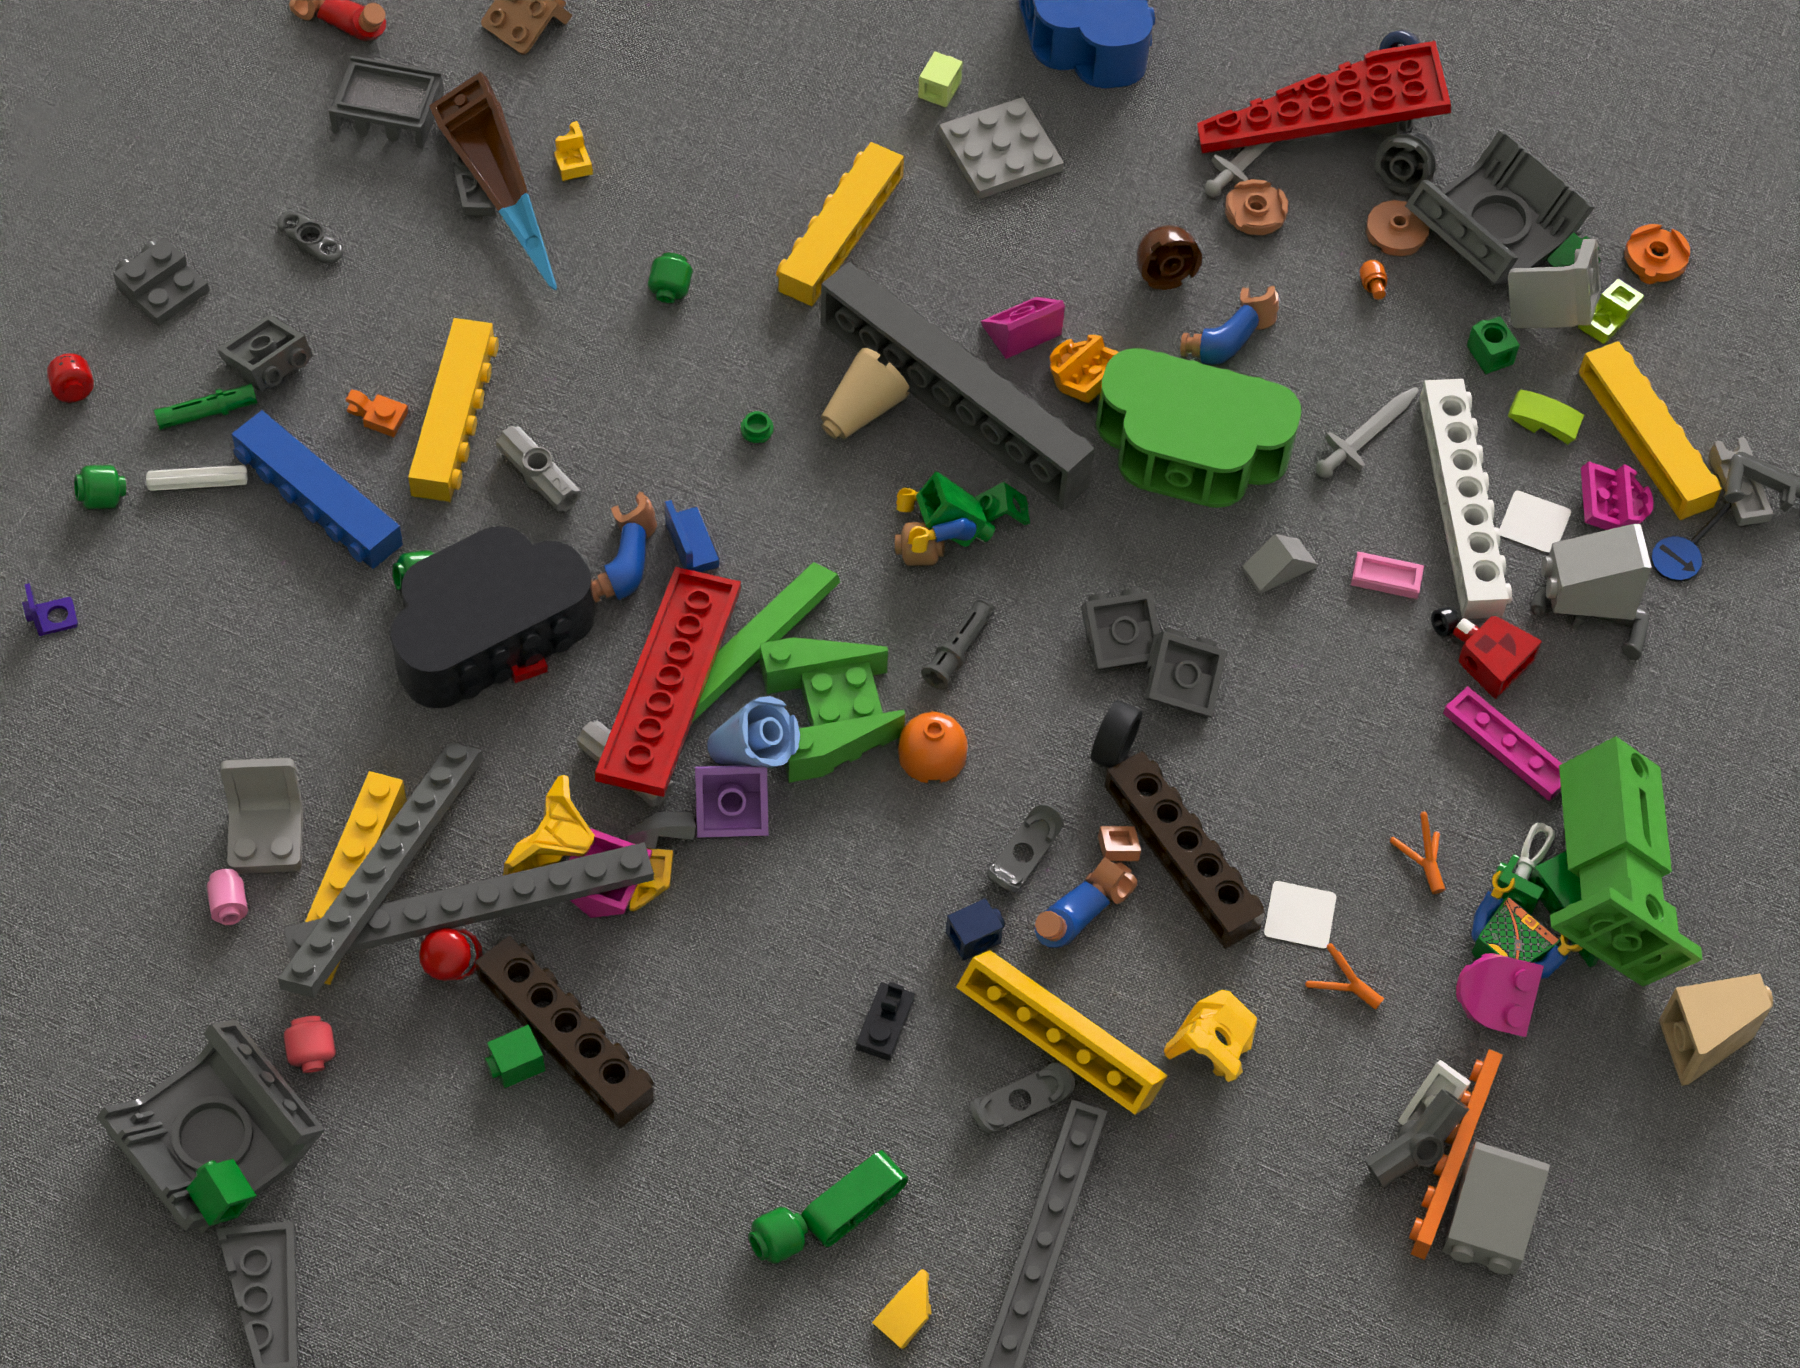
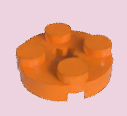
(1652, 267)

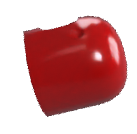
(447, 954)

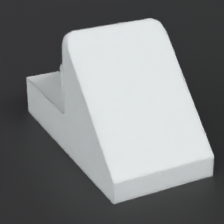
(1439, 1078)

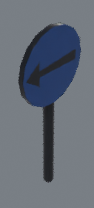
(1679, 557)

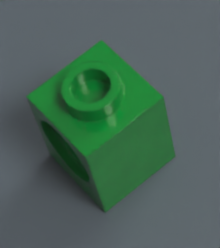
(1492, 345)

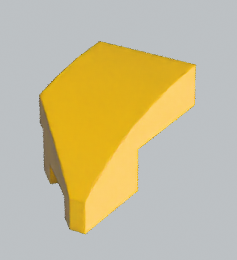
(571, 154)
(661, 863)
(906, 1311)

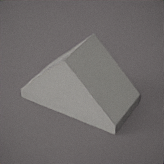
(1277, 563)

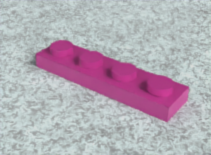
(1505, 742)

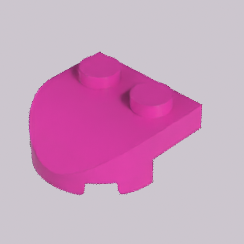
(1613, 496)
(1499, 992)

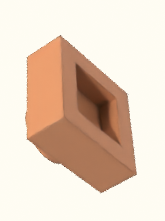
(1119, 843)

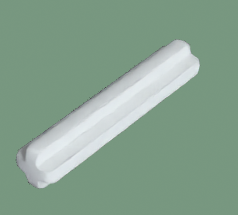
(196, 477)

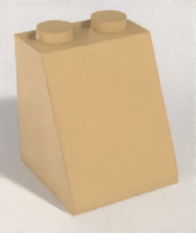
(1713, 1021)

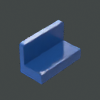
(690, 538)

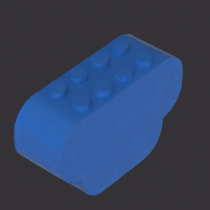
(1097, 38)

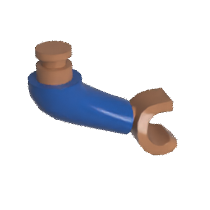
(1222, 343)
(627, 568)
(1080, 906)

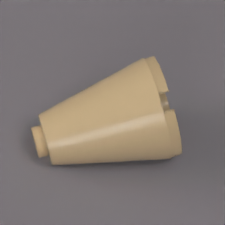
(863, 395)

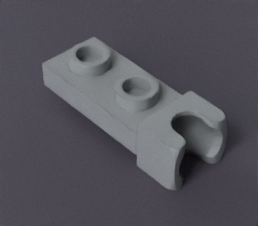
(1754, 506)

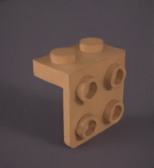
(522, 21)

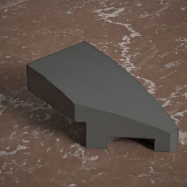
(663, 824)

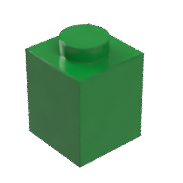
(514, 1057)
(220, 1191)

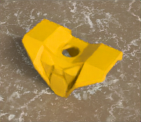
(558, 835)
(1220, 1013)

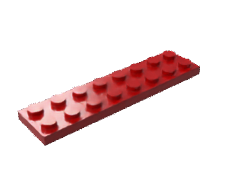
(668, 682)

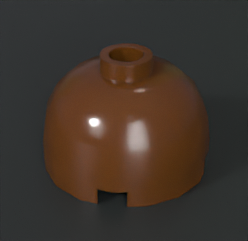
(1168, 257)

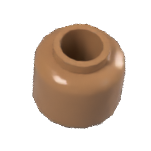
(927, 558)

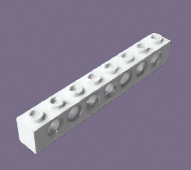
(1464, 499)

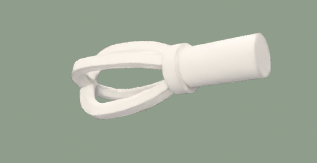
(1527, 865)

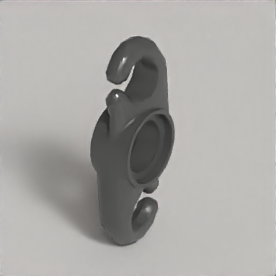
(307, 226)

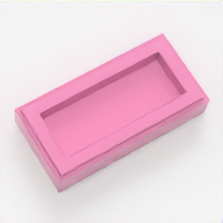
(1387, 575)

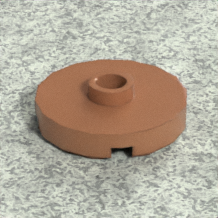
(1256, 207)
(1396, 229)

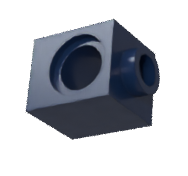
(975, 928)

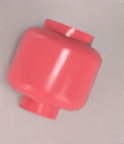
(309, 1043)

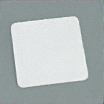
(1534, 521)
(1300, 914)

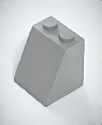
(1598, 573)
(1495, 1208)

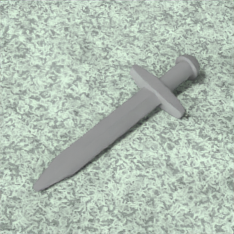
(1233, 170)
(1348, 449)

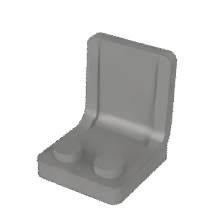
(1556, 294)
(263, 815)

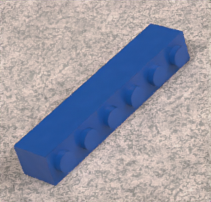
(317, 490)

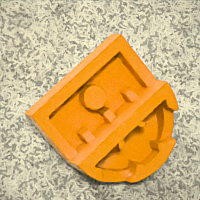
(1080, 367)

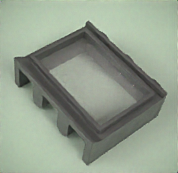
(387, 96)

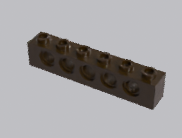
(1226, 921)
(618, 1101)

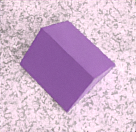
(731, 801)

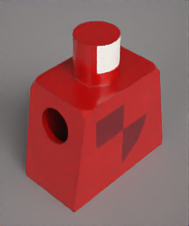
(1495, 652)

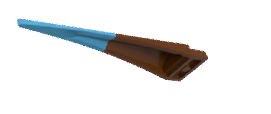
(479, 134)

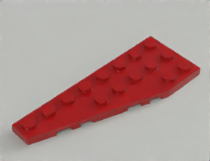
(1376, 91)

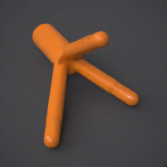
(1431, 849)
(1356, 986)

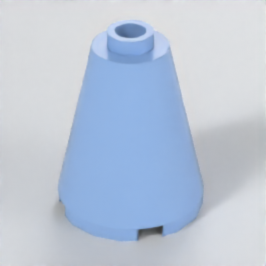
(756, 735)

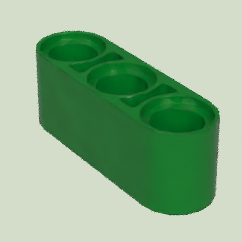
(854, 1198)

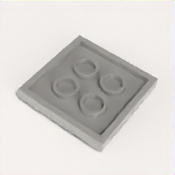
(1001, 147)

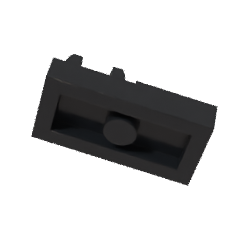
(885, 1021)

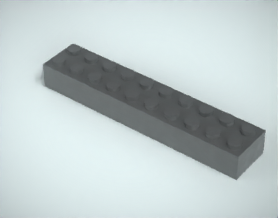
(958, 386)

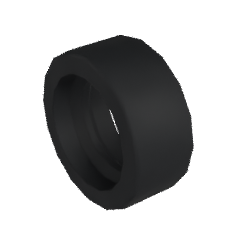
(1116, 734)

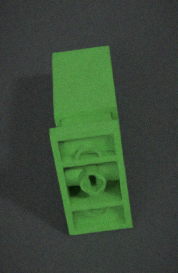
(1620, 854)

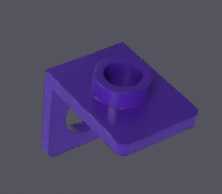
(40, 612)

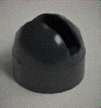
(1444, 620)

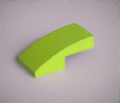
(1612, 311)
(1543, 412)

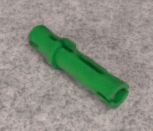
(206, 406)

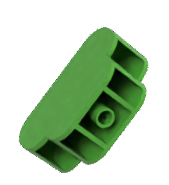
(1195, 426)

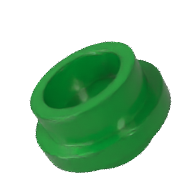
(757, 427)

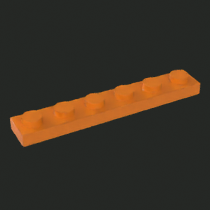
(1449, 1165)

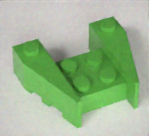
(837, 697)

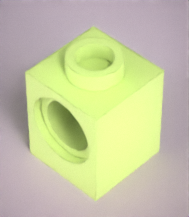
(940, 79)

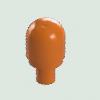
(1374, 278)

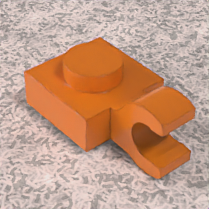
(380, 414)

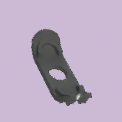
(1038, 834)
(1043, 1087)

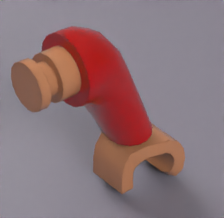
(357, 20)

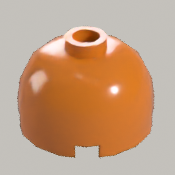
(932, 747)

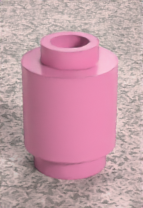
(226, 897)

